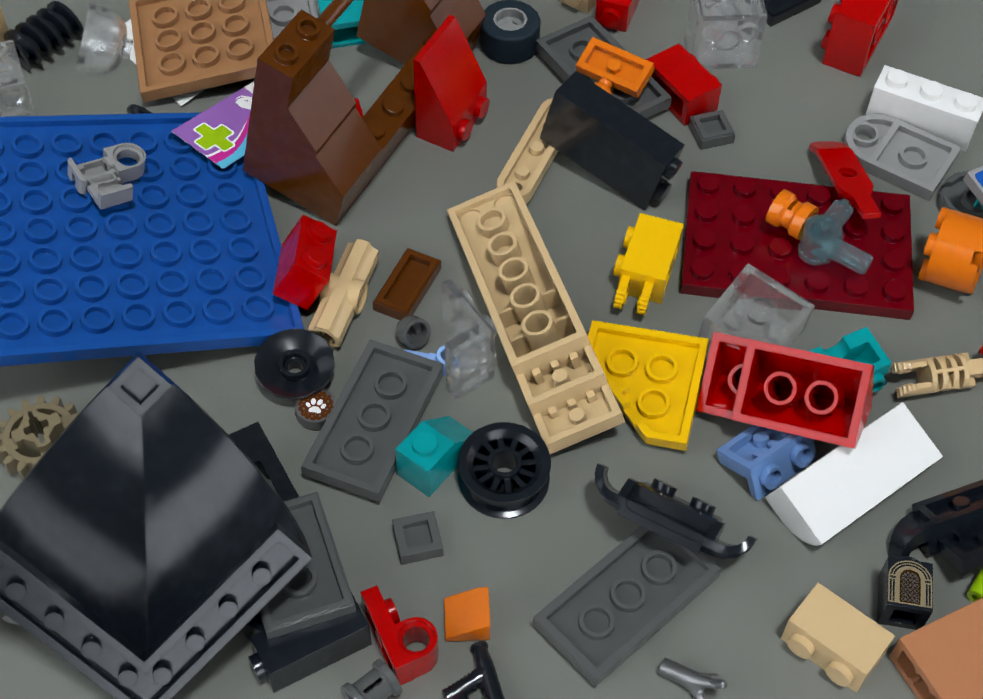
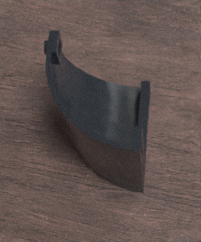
(143, 539)

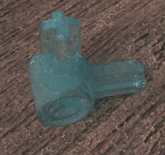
(824, 241)

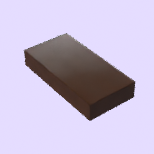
(407, 284)

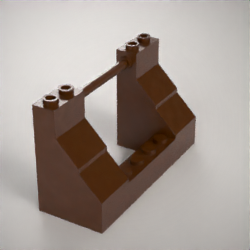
(306, 122)

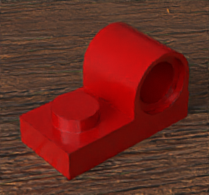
(394, 637)

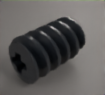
(43, 30)

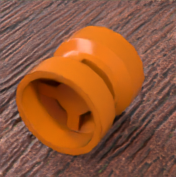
(790, 213)

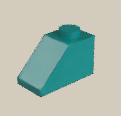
(431, 453)

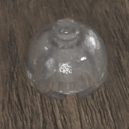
(103, 42)

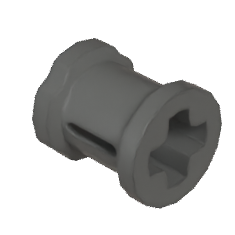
(376, 684)

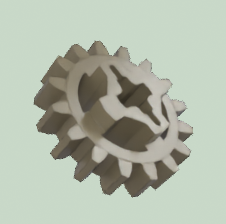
(19, 436)

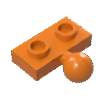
(614, 68)

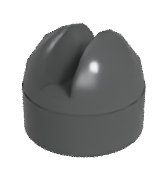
(418, 326)

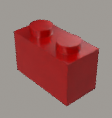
(687, 82)
(305, 262)

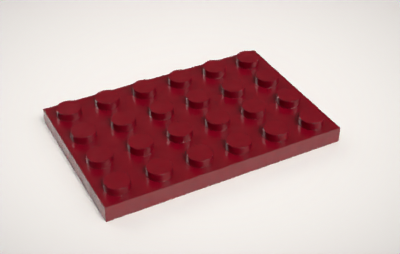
(730, 230)

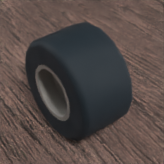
(510, 31)

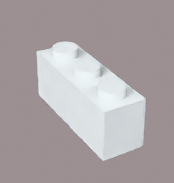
(927, 105)

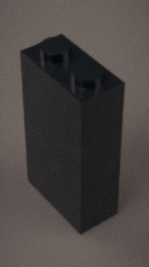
(612, 141)

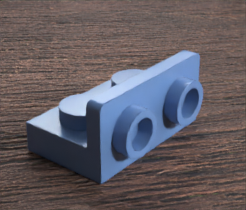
(766, 457)

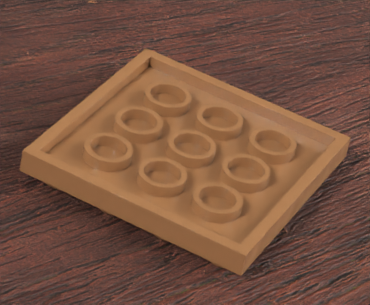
(197, 43)

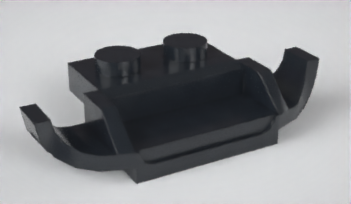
(670, 516)
(946, 526)

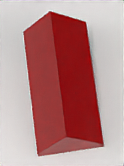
(787, 389)

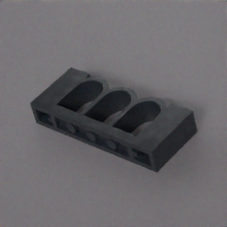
(310, 649)

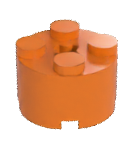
(954, 252)

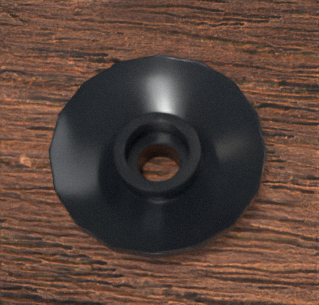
(294, 350)

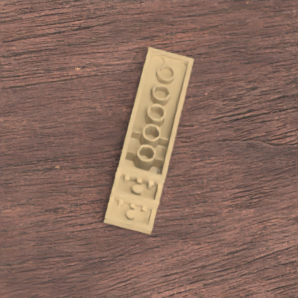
(535, 319)

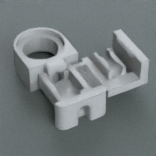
(105, 175)

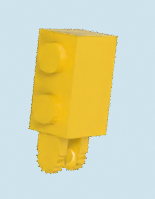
(647, 262)

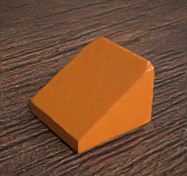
(467, 615)

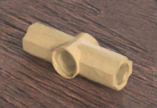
(345, 292)

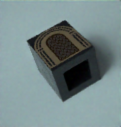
(905, 593)

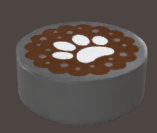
(314, 410)

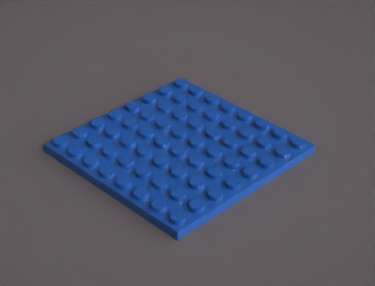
(150, 276)

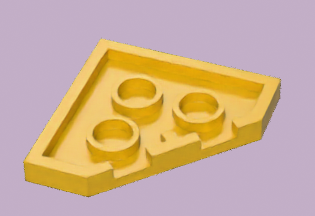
(652, 378)

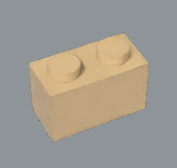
(836, 638)

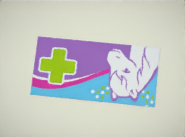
(221, 129)

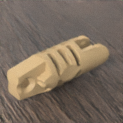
(939, 374)

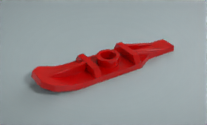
(847, 176)

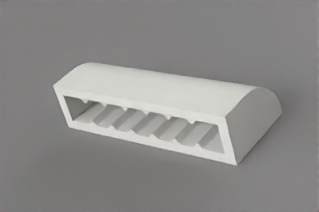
(852, 480)

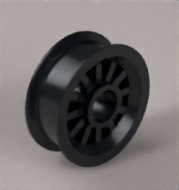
(504, 447)

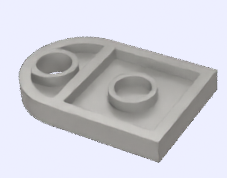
(901, 153)

